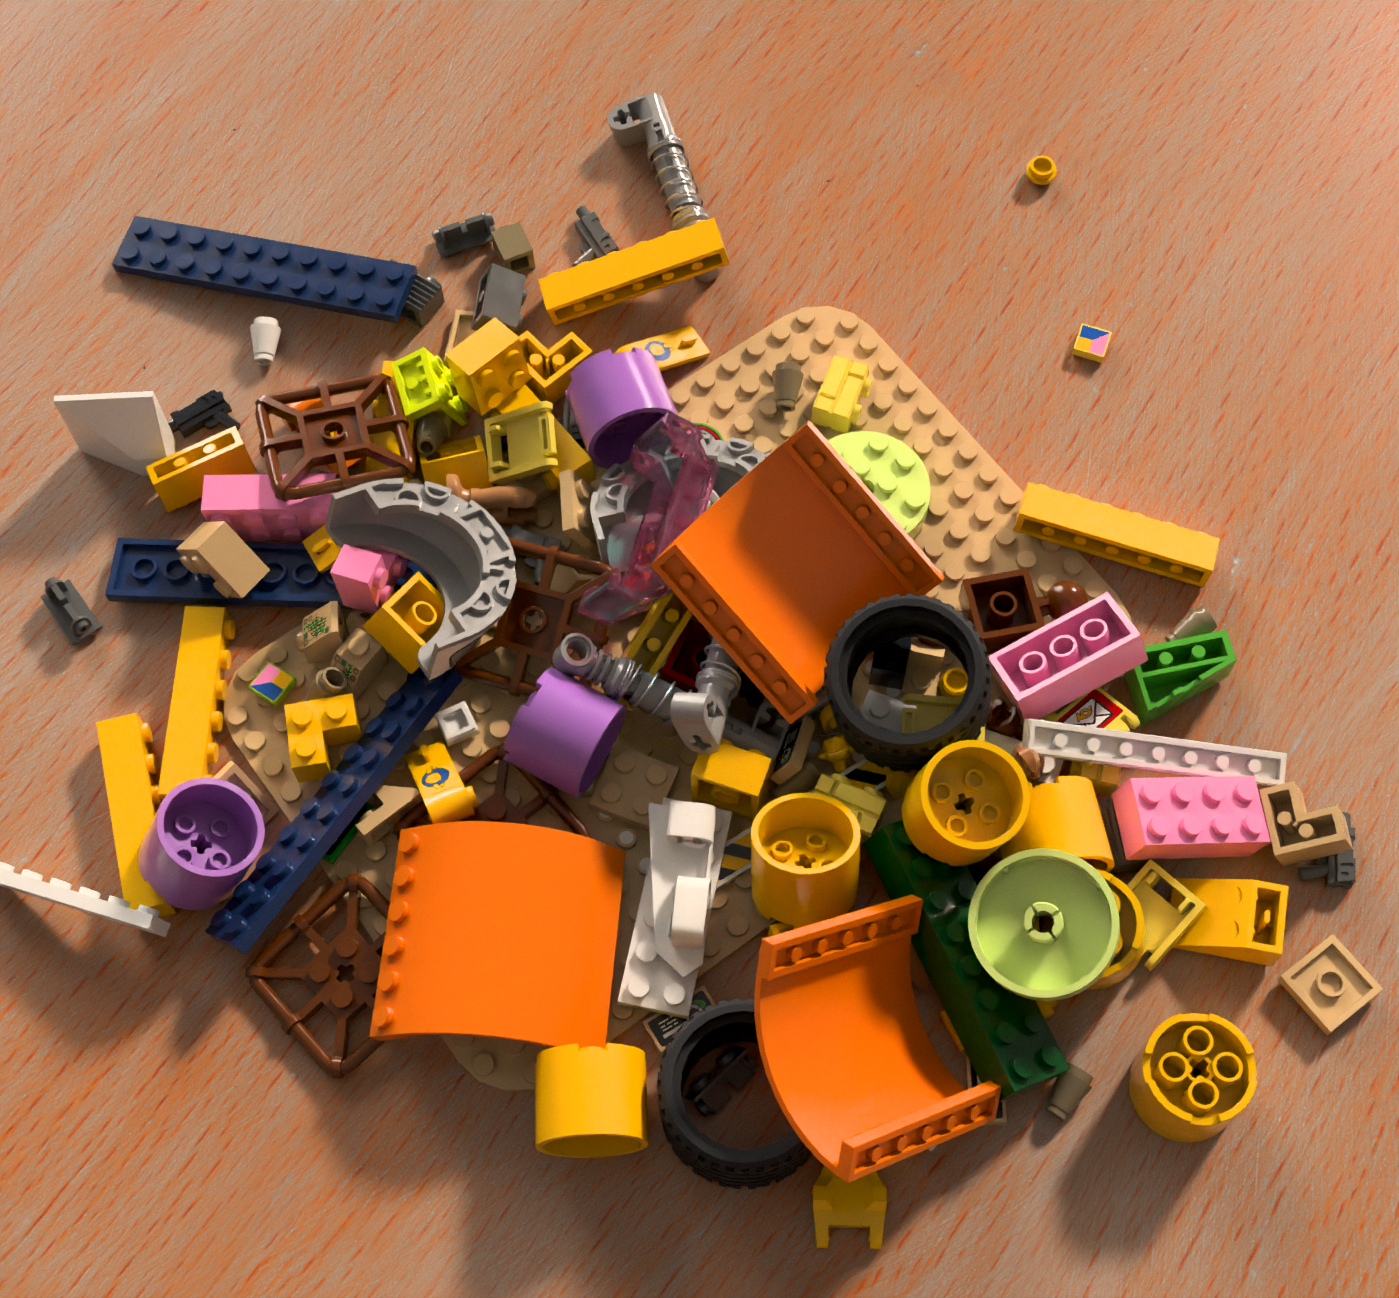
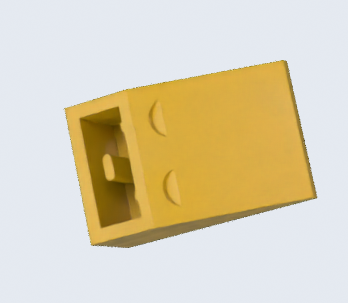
(1240, 920)

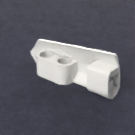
(680, 880)

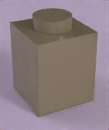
(513, 248)

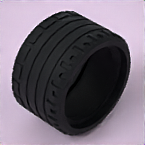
(896, 619)
(731, 1167)

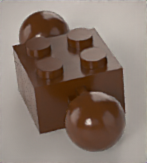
(1007, 607)

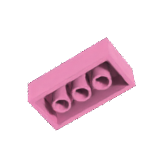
(256, 514)
(1068, 658)
(1190, 817)

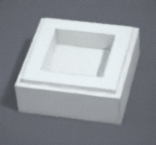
(456, 723)

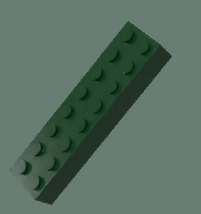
(997, 1028)

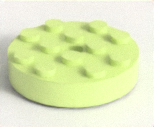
(890, 473)
(1044, 885)

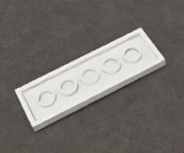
(647, 978)

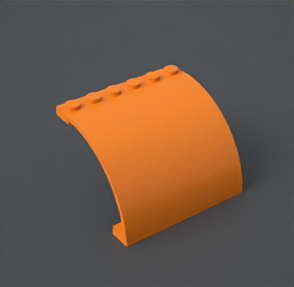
(789, 563)
(500, 935)
(851, 1046)

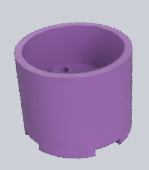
(616, 402)
(564, 732)
(201, 843)

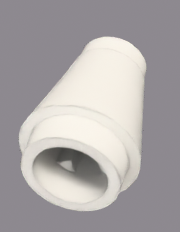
(265, 338)

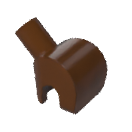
(1004, 720)

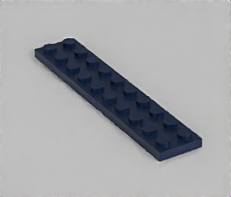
(266, 269)
(154, 574)
(330, 809)

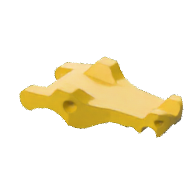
(848, 1206)

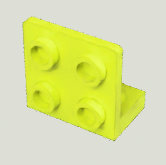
(426, 386)

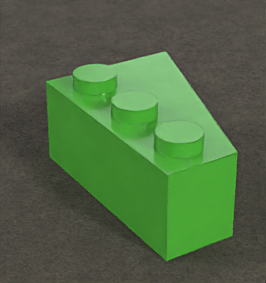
(1178, 672)

